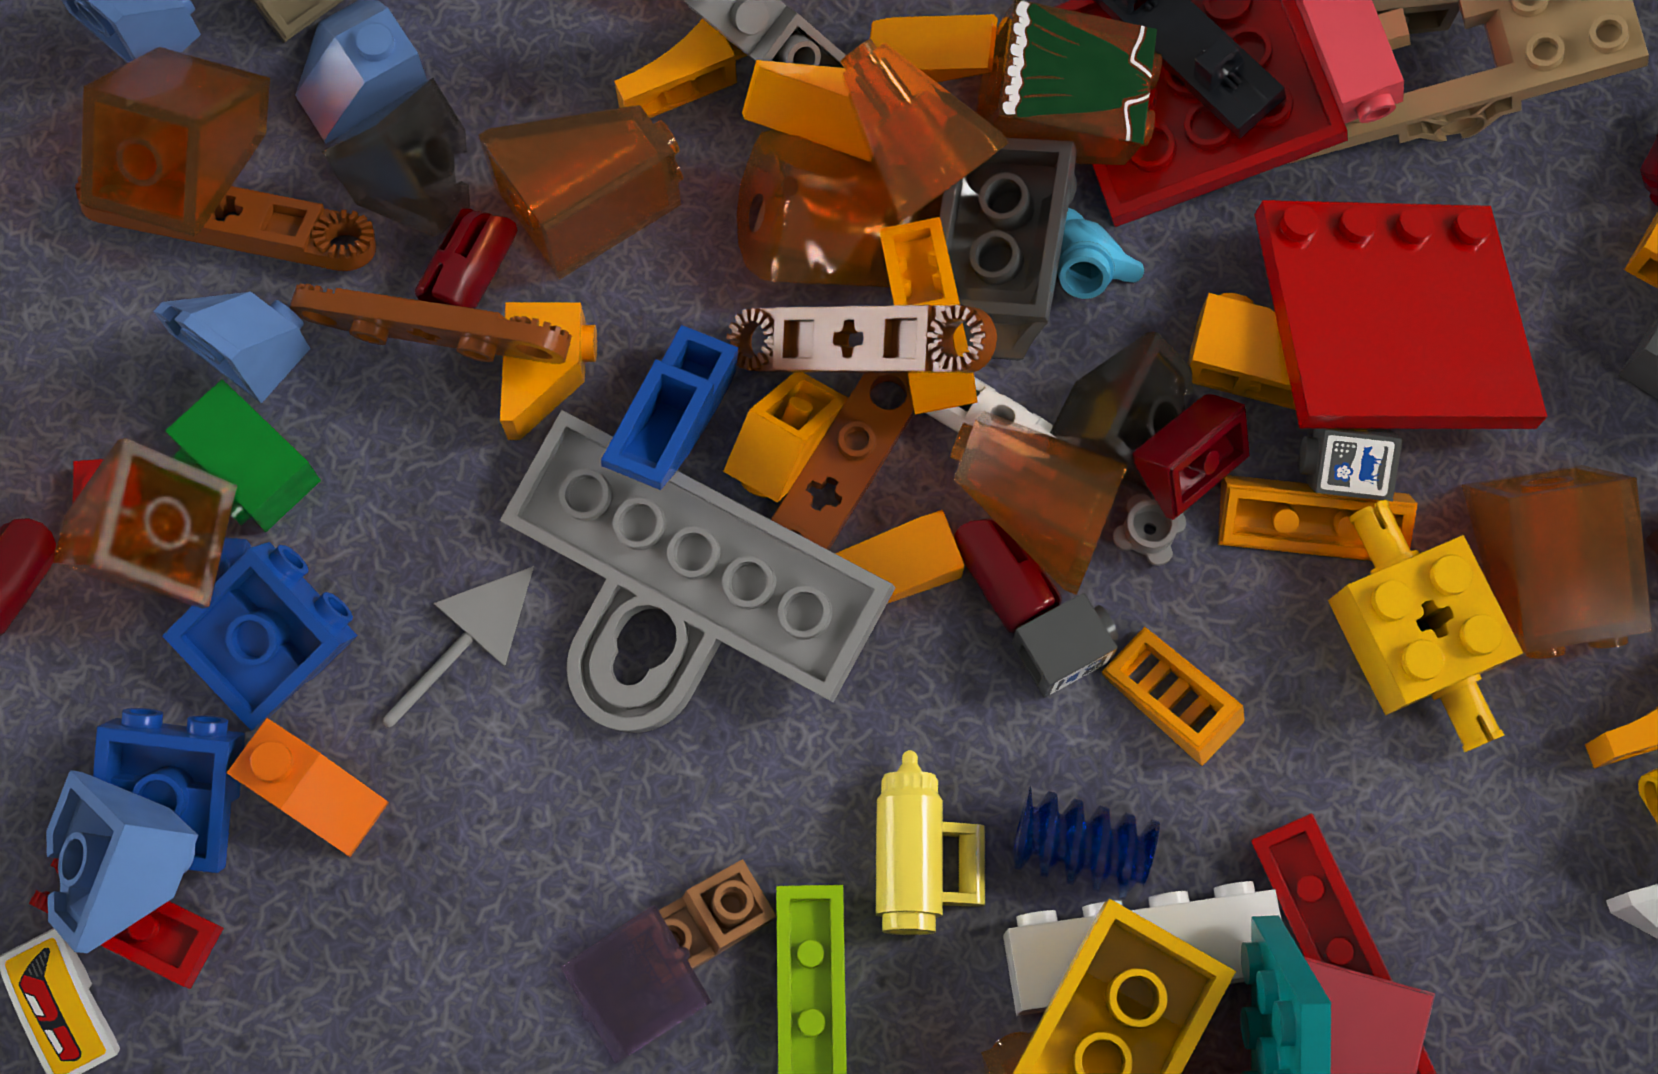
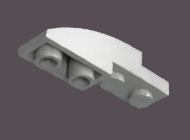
(768, 31)

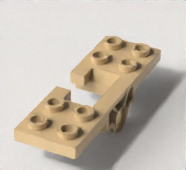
(1534, 52)

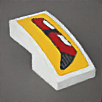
(56, 1005)

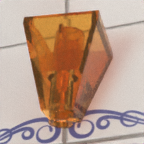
(913, 128)
(149, 525)

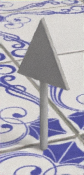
(486, 616)

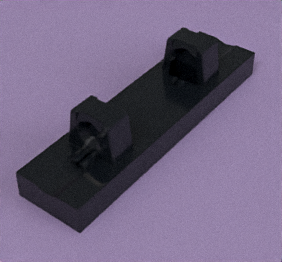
(1205, 60)

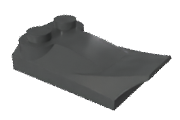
(1008, 237)

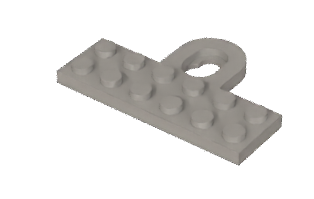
(703, 563)

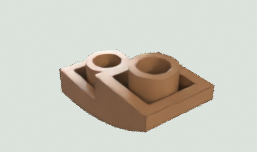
(718, 913)

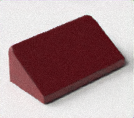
(1193, 452)

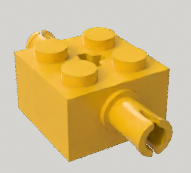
(1455, 601)

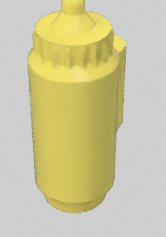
(912, 853)

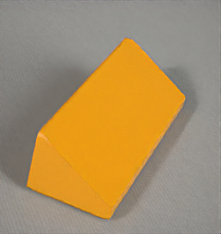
(1298, 520)

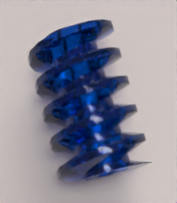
(1085, 843)

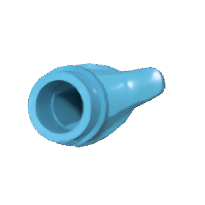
(1092, 259)

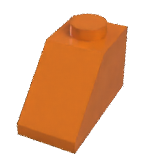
(307, 787)

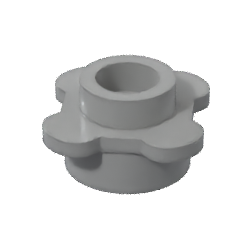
(1131, 535)

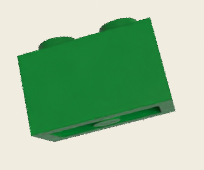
(237, 445)

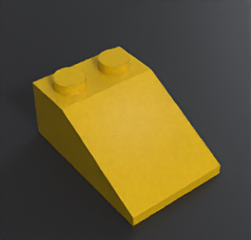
(1127, 1002)

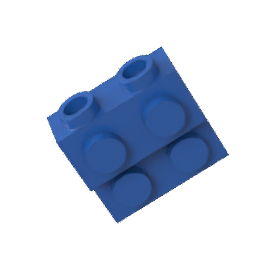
(262, 632)
(178, 770)

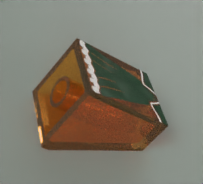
(1072, 81)

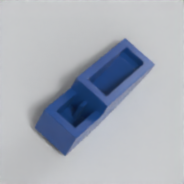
(672, 408)

